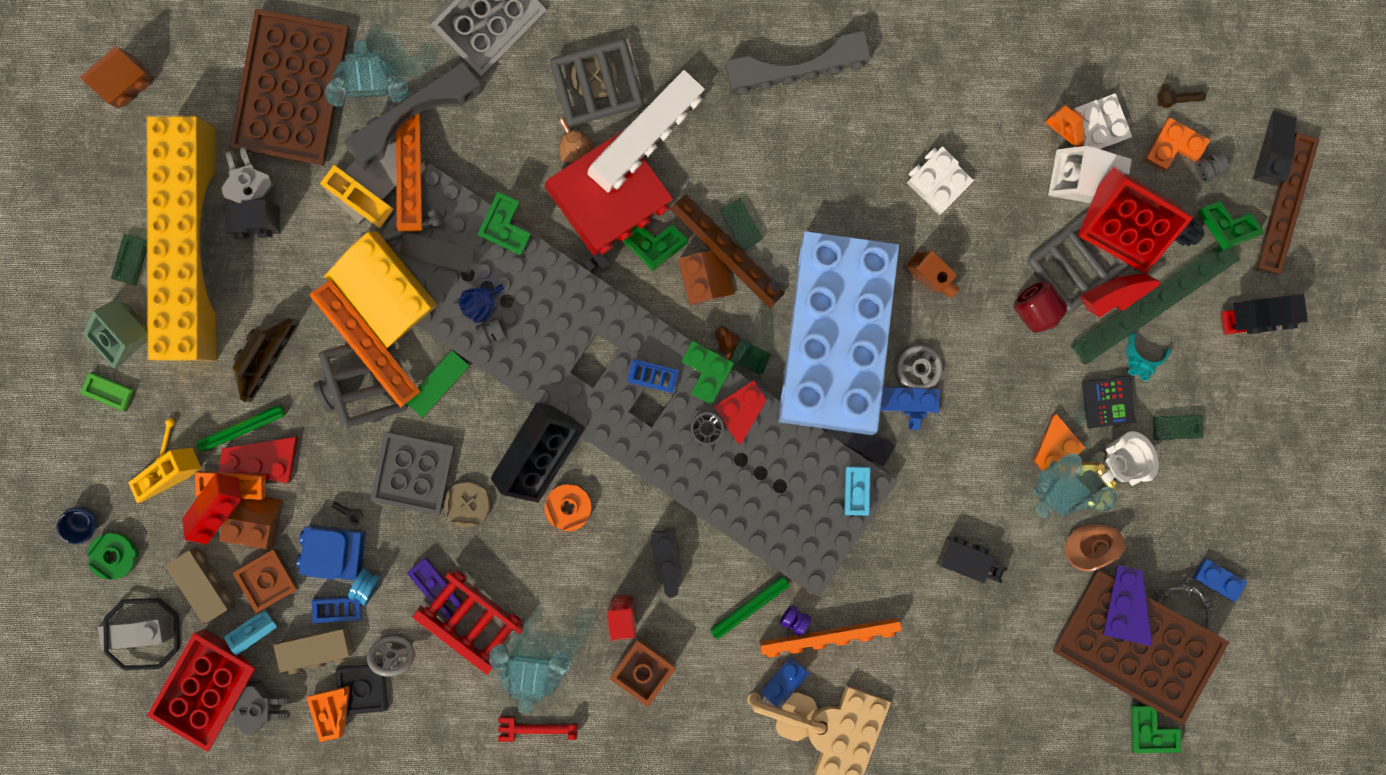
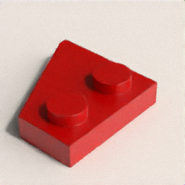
(741, 410)

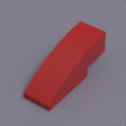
(1118, 293)

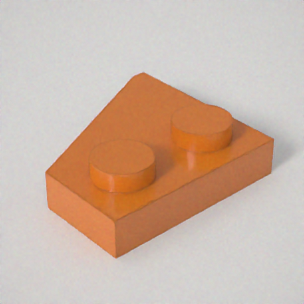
(1069, 125)
(1056, 443)
(329, 712)

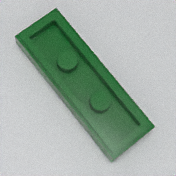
(438, 383)

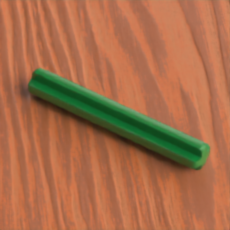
(240, 428)
(749, 607)

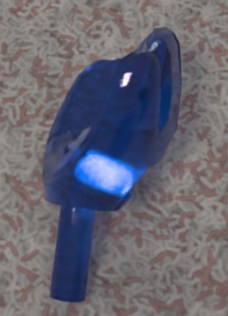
(478, 302)

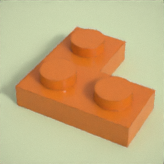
(1172, 139)

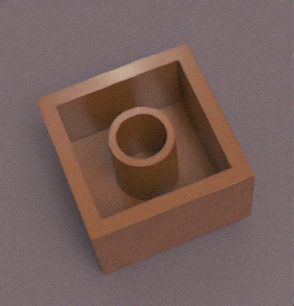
(643, 671)

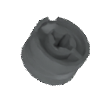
(324, 395)

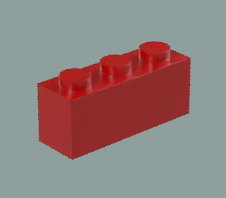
(211, 508)
(622, 617)

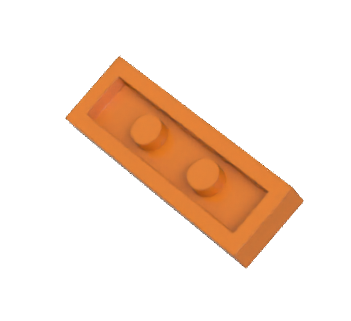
(251, 485)

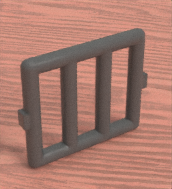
(599, 51)
(1052, 248)
(340, 400)

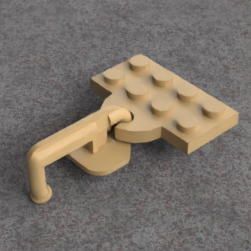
(845, 738)

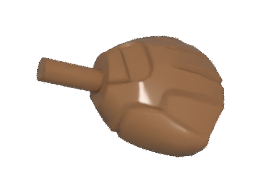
(573, 144)

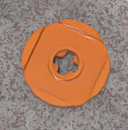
(574, 495)

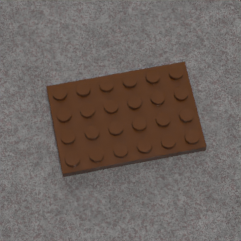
(284, 85)
(1162, 675)

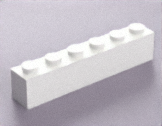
(646, 131)

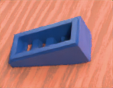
(633, 371)
(316, 618)

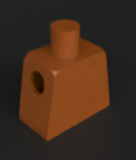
(932, 272)

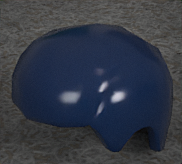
(76, 525)

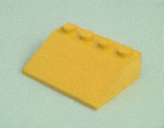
(381, 288)

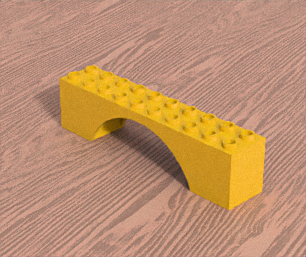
(178, 174)

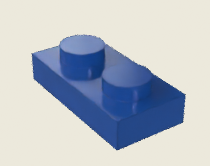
(1219, 580)
(785, 682)

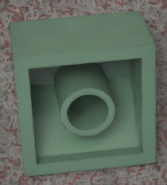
(115, 332)

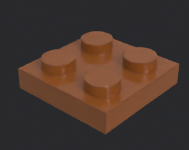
(265, 580)

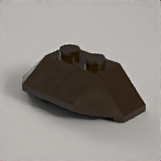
(259, 355)

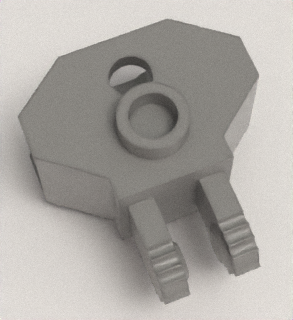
(245, 177)

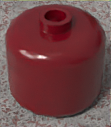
(1040, 307)

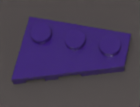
(1127, 608)

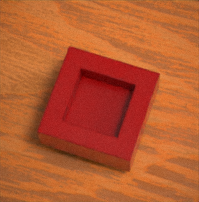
(1228, 323)

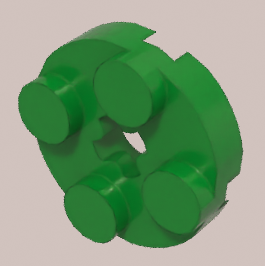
(126, 556)

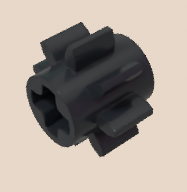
(1191, 234)

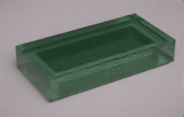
(741, 224)
(130, 259)
(750, 357)
(1177, 427)

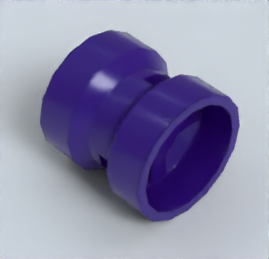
(795, 620)

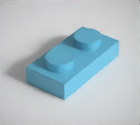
(857, 491)
(250, 632)

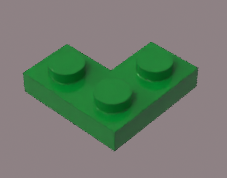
(498, 225)
(1225, 229)
(656, 250)
(713, 370)
(1147, 736)

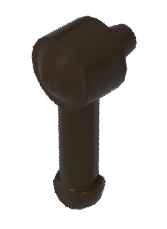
(1168, 97)

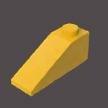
(165, 473)

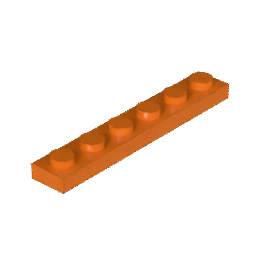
(409, 175)
(365, 343)
(840, 636)

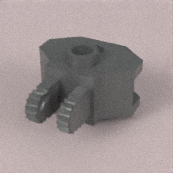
(257, 707)

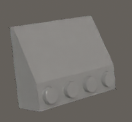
(484, 28)

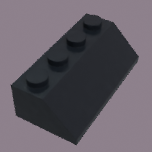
(536, 453)

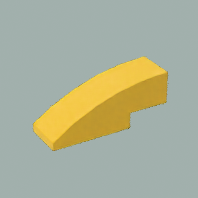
(356, 196)

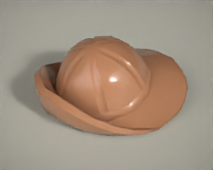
(1094, 546)

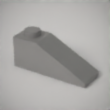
(137, 632)

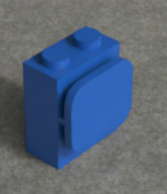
(331, 552)

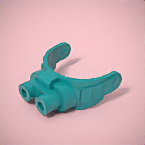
(1138, 364)

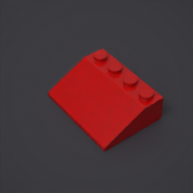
(1132, 220)
(202, 689)

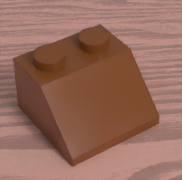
(117, 77)
(705, 277)
(253, 523)

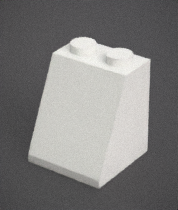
(1081, 170)

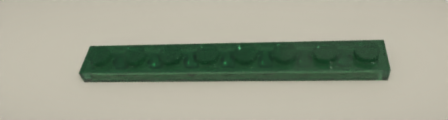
(1154, 303)

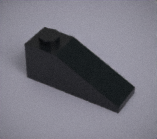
(1277, 150)
(869, 445)

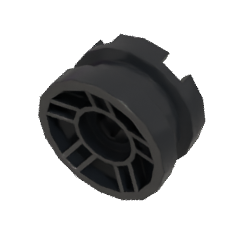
(711, 437)

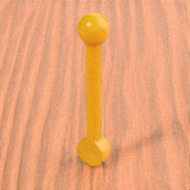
(169, 423)

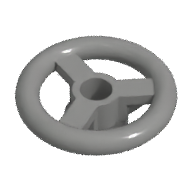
(928, 352)
(391, 658)

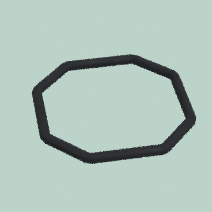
(141, 667)

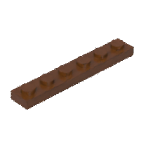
(1287, 207)
(727, 250)

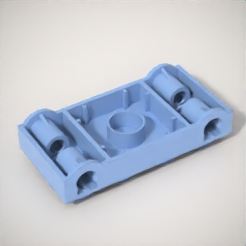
(839, 333)

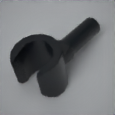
(348, 512)

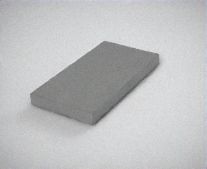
(378, 178)

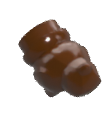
(727, 341)

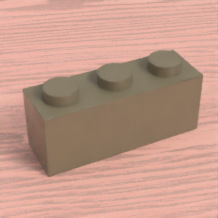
(200, 585)
(314, 650)

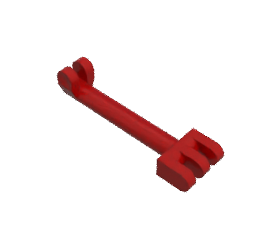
(512, 729)

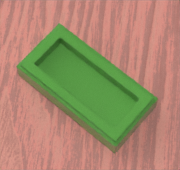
(107, 391)

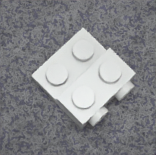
(1104, 122)
(939, 179)

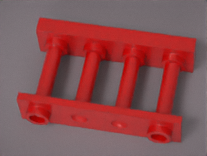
(446, 630)

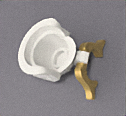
(1128, 460)

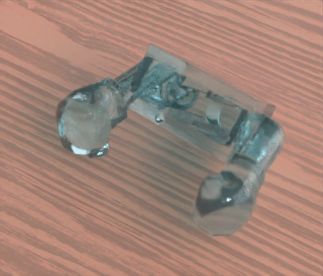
(364, 76)
(1065, 493)
(528, 677)

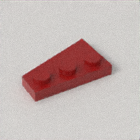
(265, 458)

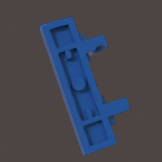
(911, 401)

